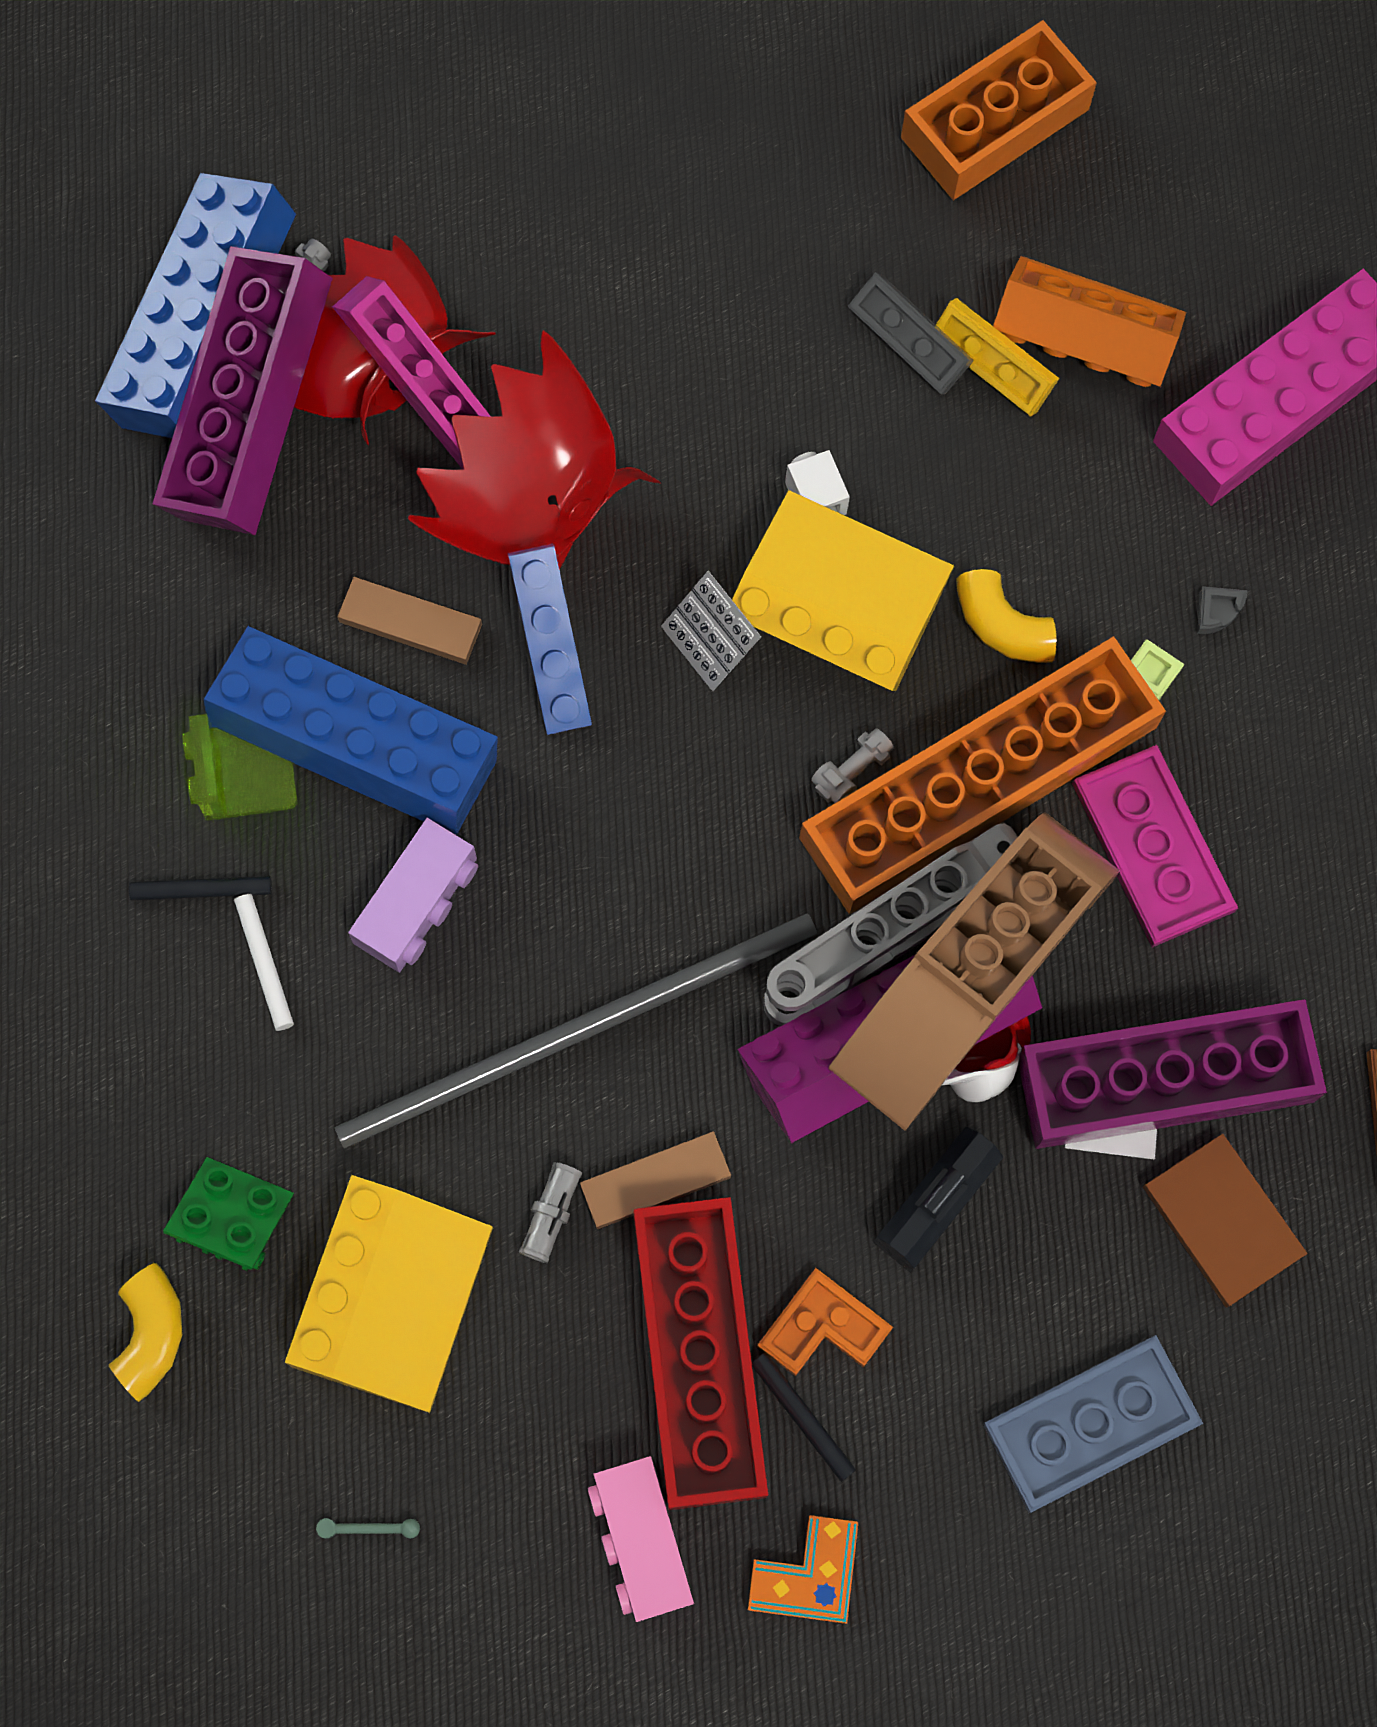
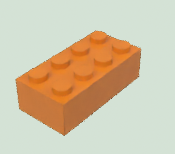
(998, 109)

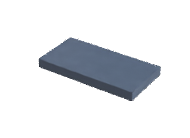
(1092, 1424)

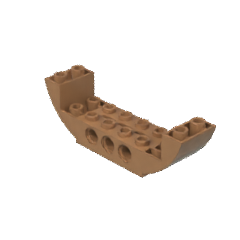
(972, 969)

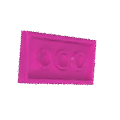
(1154, 846)

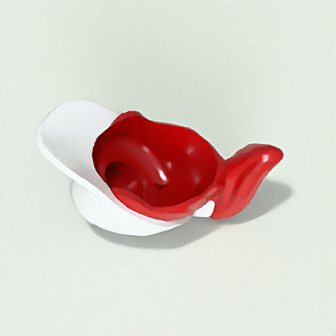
(990, 1064)

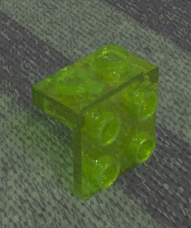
(234, 774)

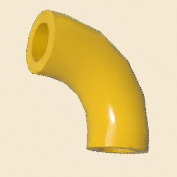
(1001, 625)
(155, 1334)

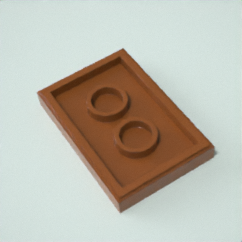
(1224, 1220)

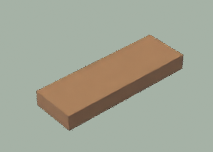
(410, 620)
(655, 1180)

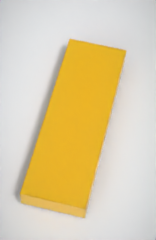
(998, 358)

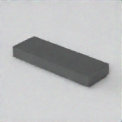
(910, 333)

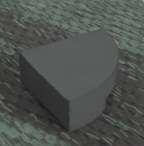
(1218, 608)

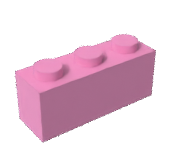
(640, 1540)

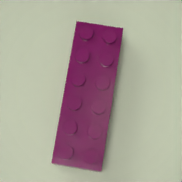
(242, 390)
(793, 1061)
(1170, 1074)

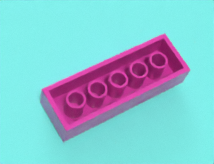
(1276, 392)

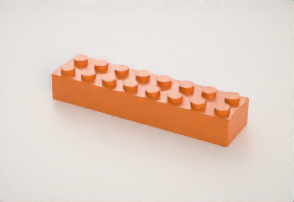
(981, 774)

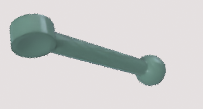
(328, 1528)

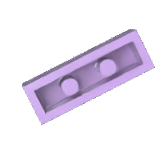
(414, 896)

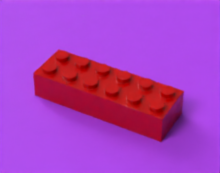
(700, 1354)

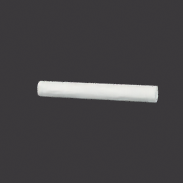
(263, 962)

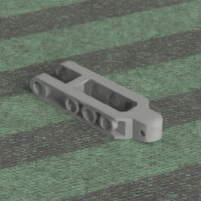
(839, 958)

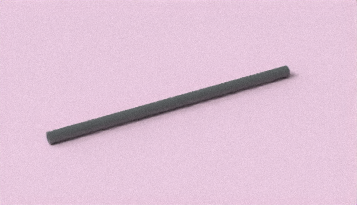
(575, 1031)

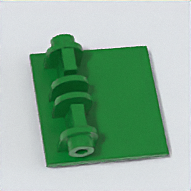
(229, 1214)

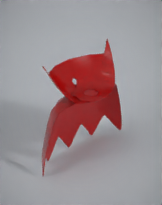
(340, 372)
(540, 447)

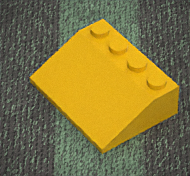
(841, 590)
(389, 1294)

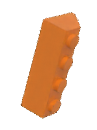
(1089, 322)

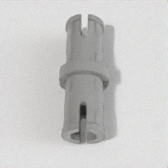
(550, 1212)

